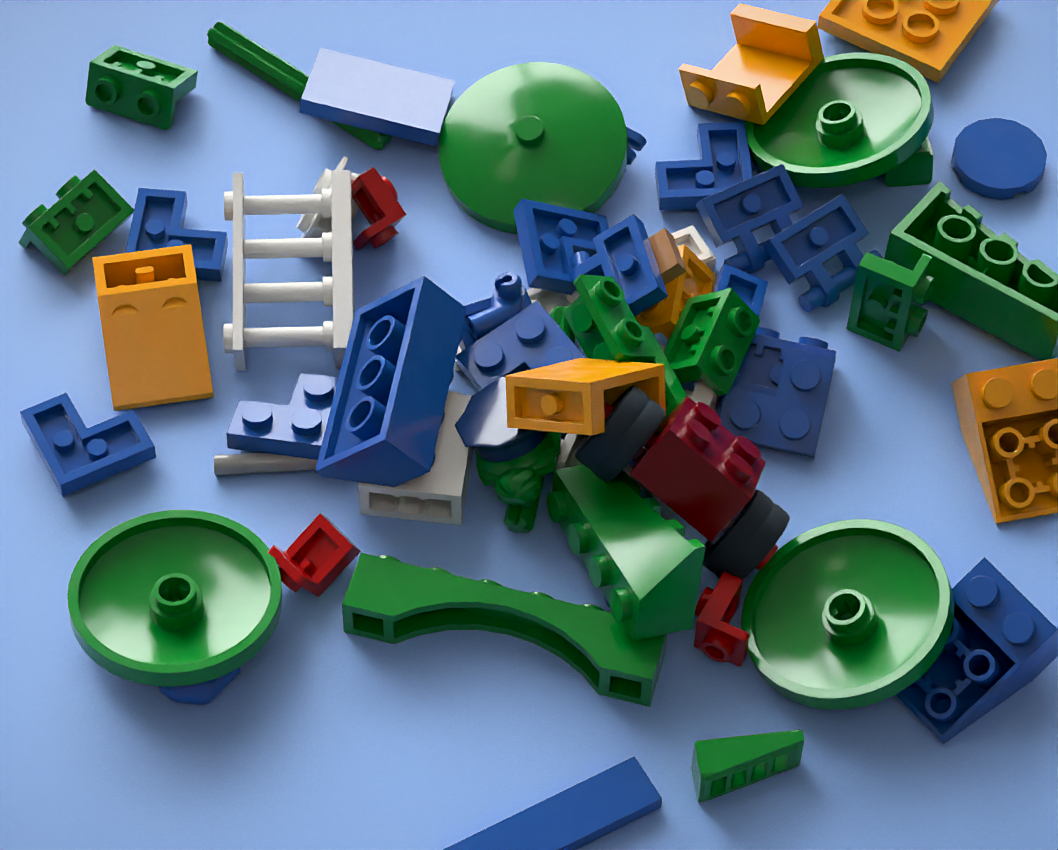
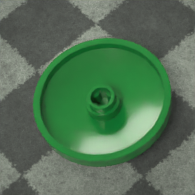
(846, 122)
(532, 137)
(175, 598)
(848, 614)

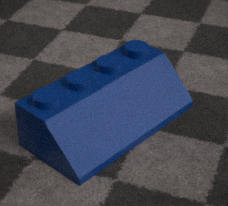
(393, 387)

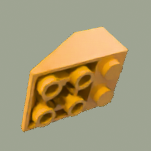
(152, 327)
(1013, 436)

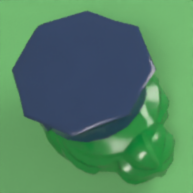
(507, 458)

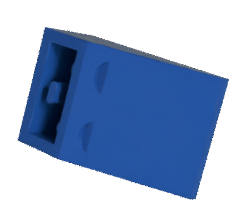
(991, 653)

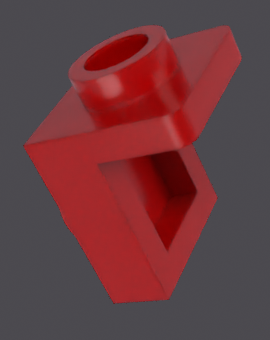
(379, 205)
(315, 557)
(713, 628)

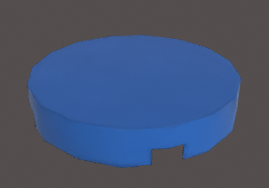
(999, 158)

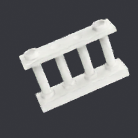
(333, 247)

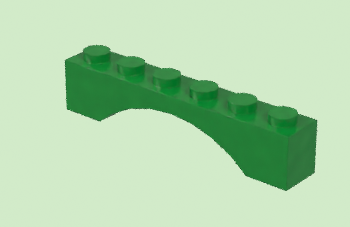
(403, 601)

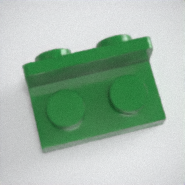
(138, 86)
(77, 222)
(890, 300)
(606, 323)
(712, 339)

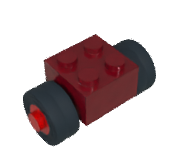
(696, 472)

